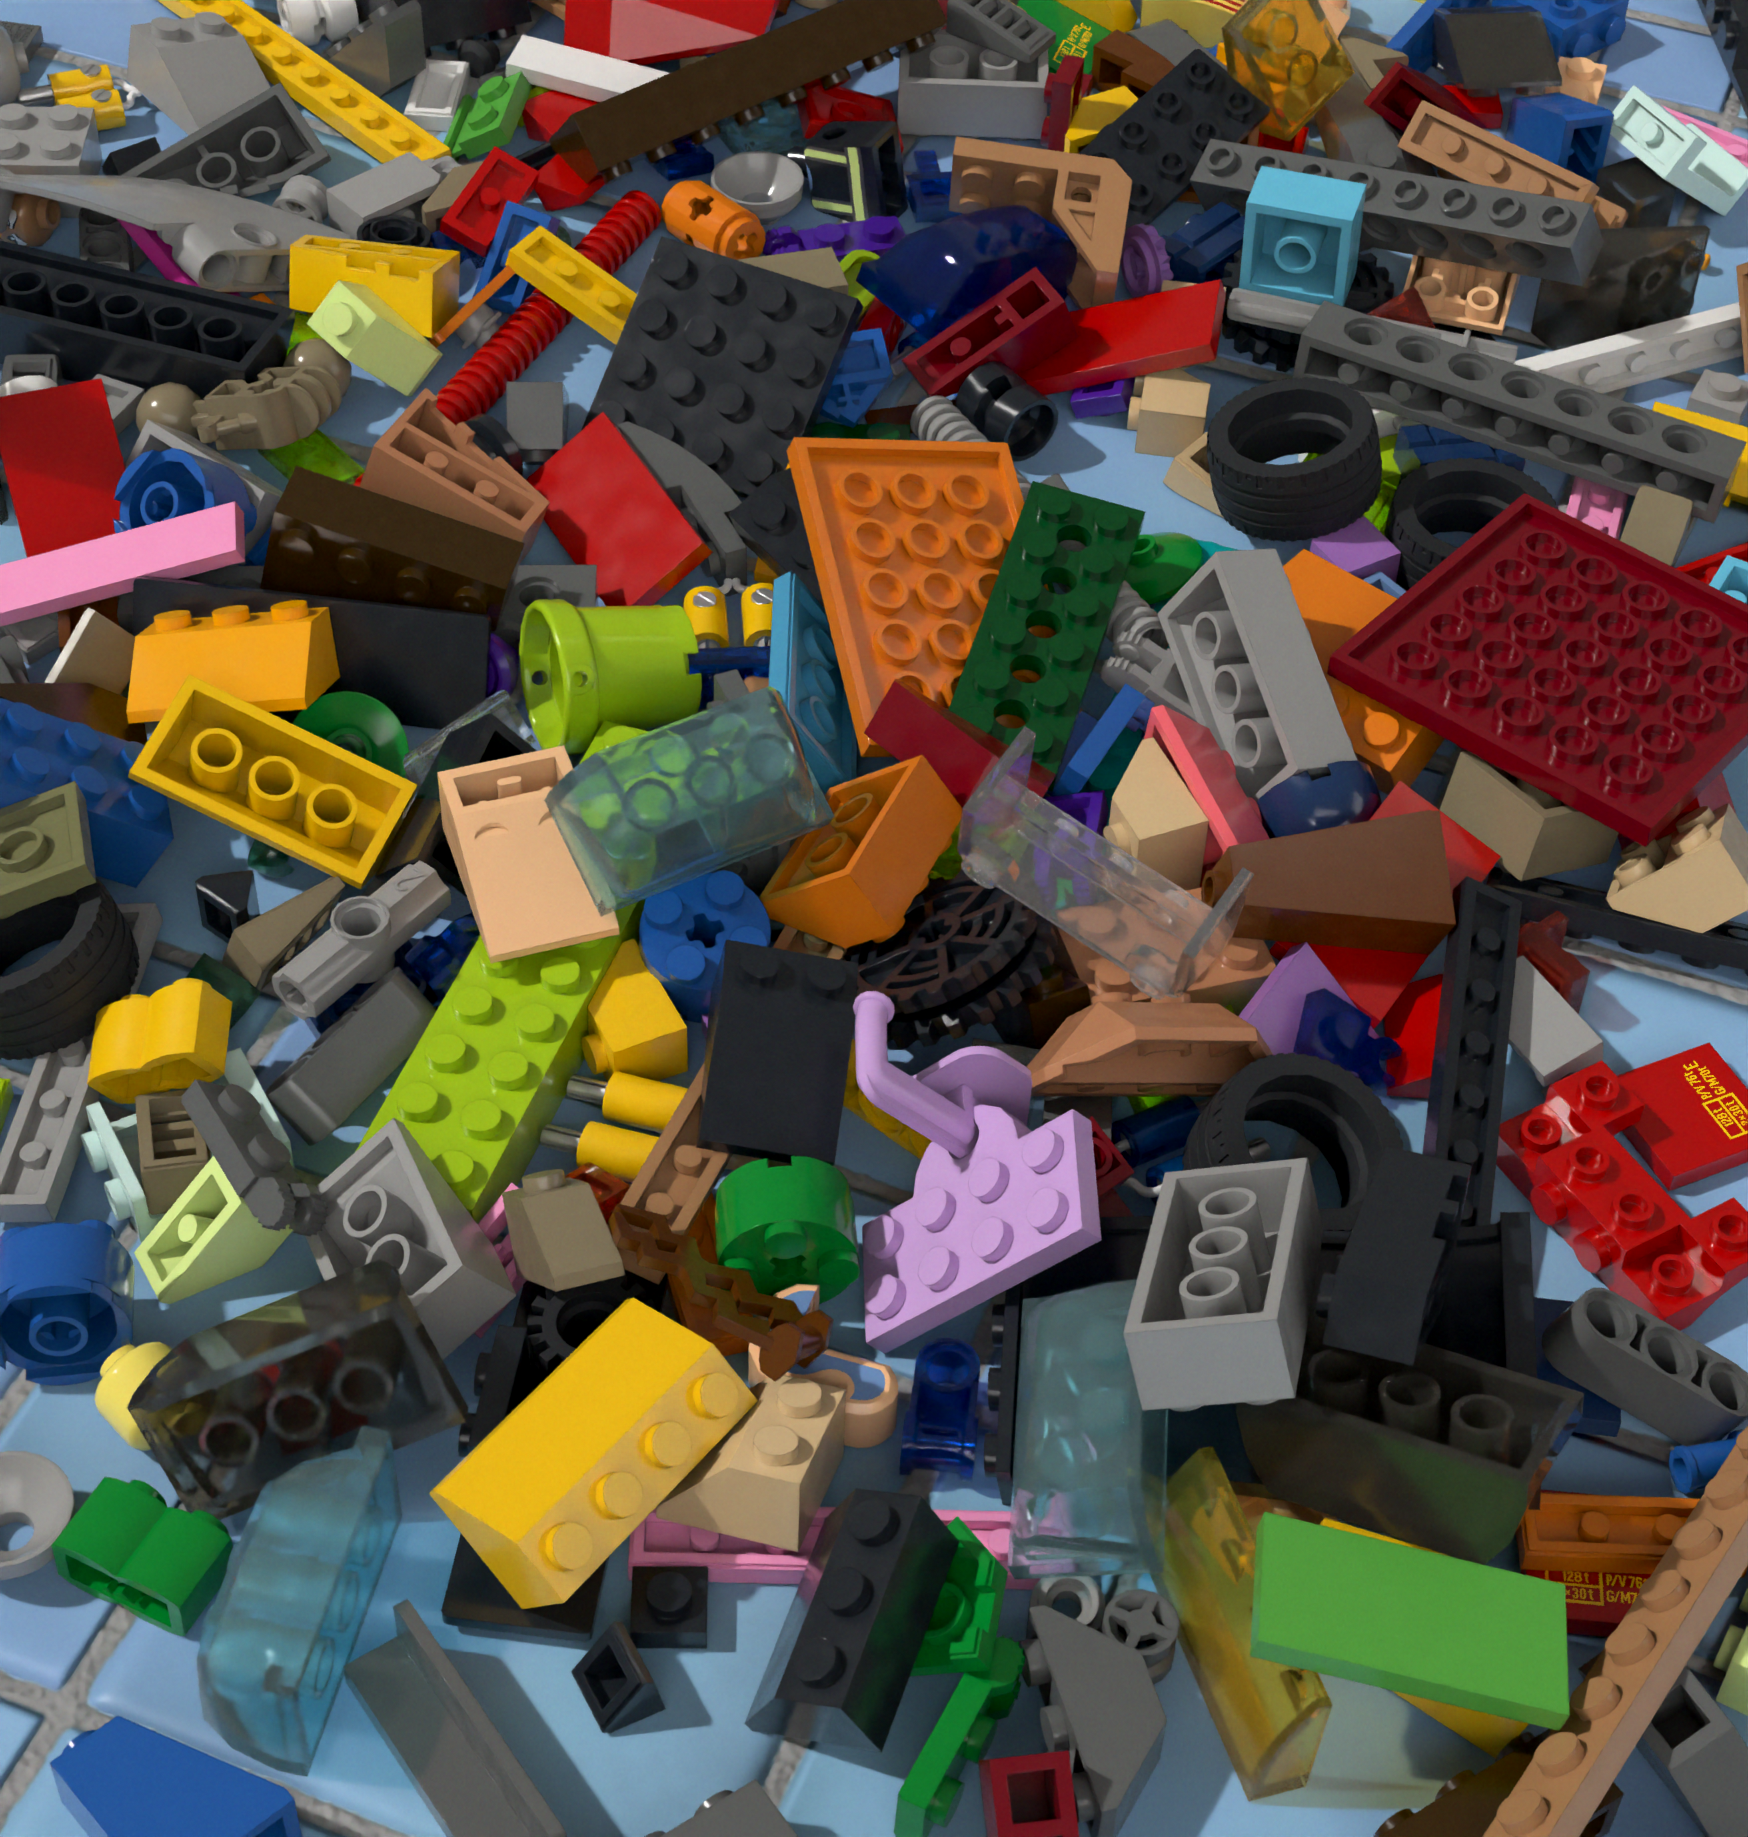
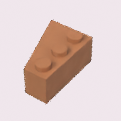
(443, 471)

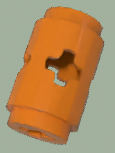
(712, 221)

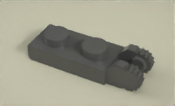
(253, 1158)

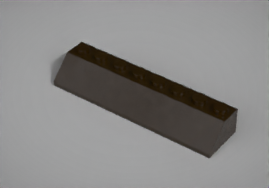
(742, 83)

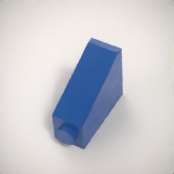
(1562, 131)
(148, 1785)

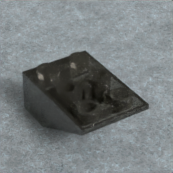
(1494, 50)
(1634, 283)

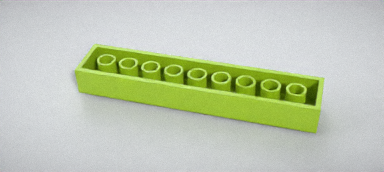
(502, 1053)

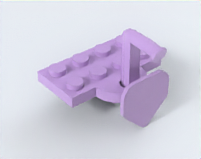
(986, 1195)

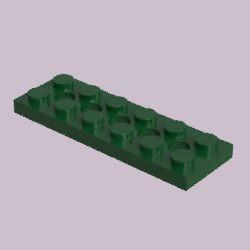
(1078, 618)

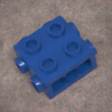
(1578, 26)

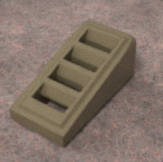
(280, 933)
(169, 1151)

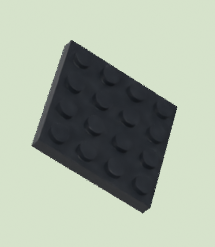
(726, 360)

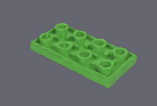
(1410, 1621)

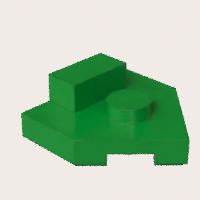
(966, 1612)

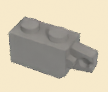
(389, 189)

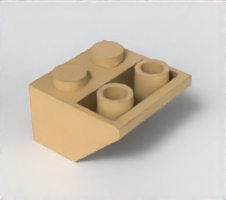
(1688, 876)

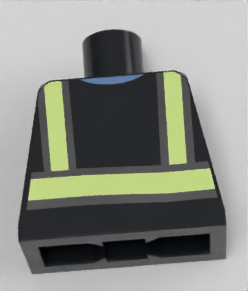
(854, 169)

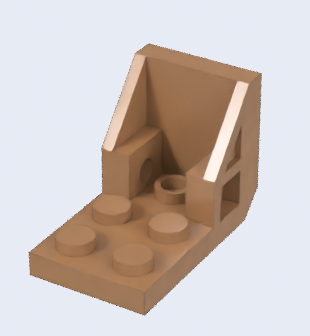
(1072, 190)

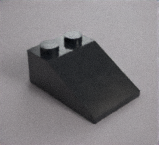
(776, 1053)

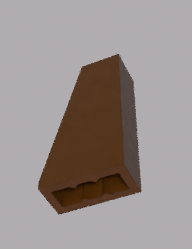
(1345, 885)

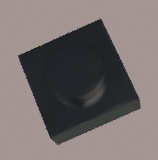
(669, 1606)

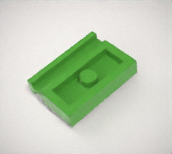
(489, 117)

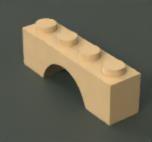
(1171, 406)

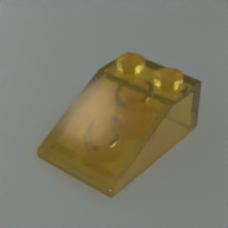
(1286, 60)

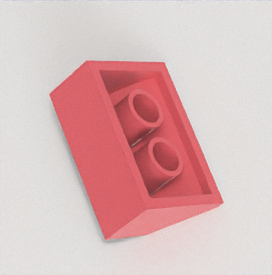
(1211, 781)

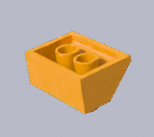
(263, 658)

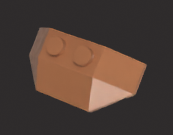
(1145, 1049)

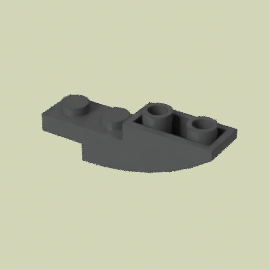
(701, 498)

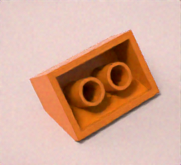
(870, 860)

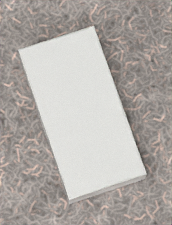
(437, 94)

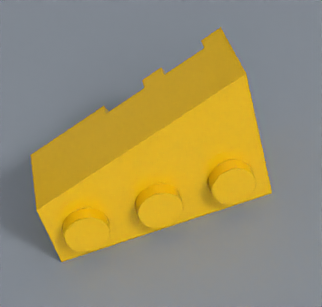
(410, 279)

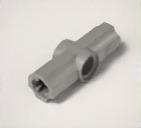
(361, 940)

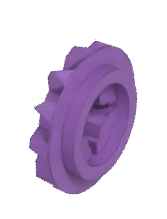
(1144, 260)

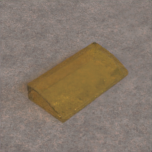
(1261, 1708)

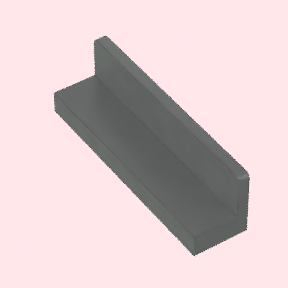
(445, 1738)

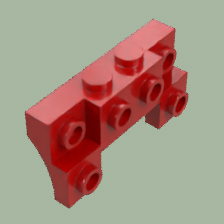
(1612, 1208)

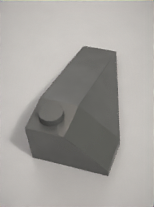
(1361, 135)
(243, 150)

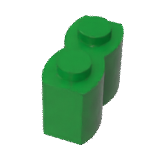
(144, 1554)

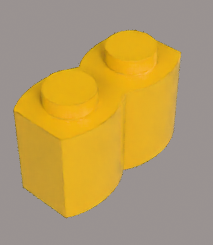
(160, 1041)

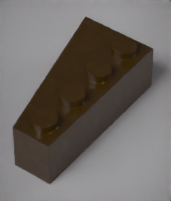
(378, 549)

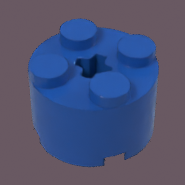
(177, 484)
(687, 930)
(64, 1300)

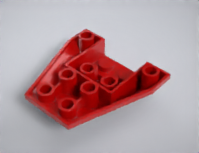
(664, 29)

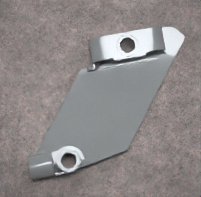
(214, 235)

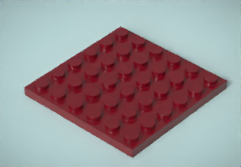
(1567, 666)

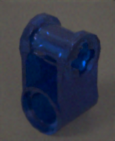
(942, 1420)

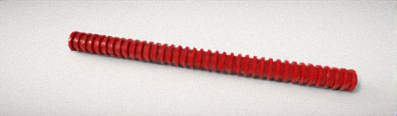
(540, 318)

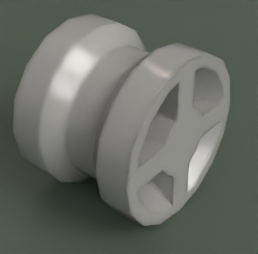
(304, 197)

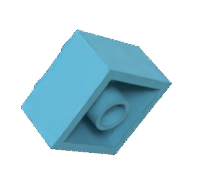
(1302, 236)

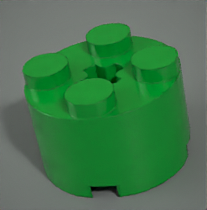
(788, 1226)

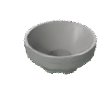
(760, 183)
(38, 1495)

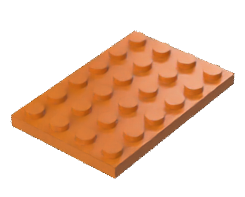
(906, 559)

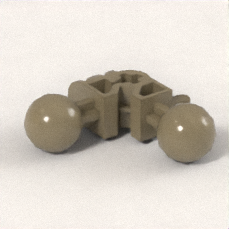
(260, 415)

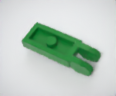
(960, 1735)

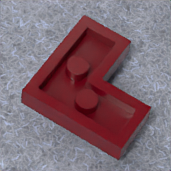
(1064, 93)

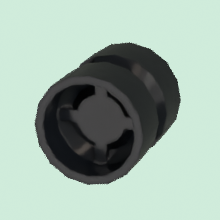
(1007, 409)

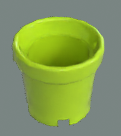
(605, 666)

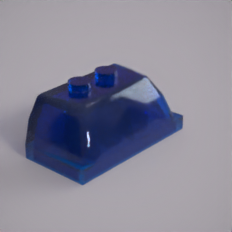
(964, 261)

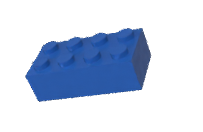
(126, 819)

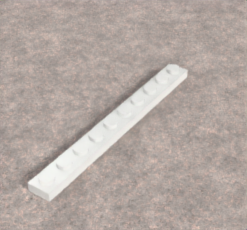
(1627, 357)

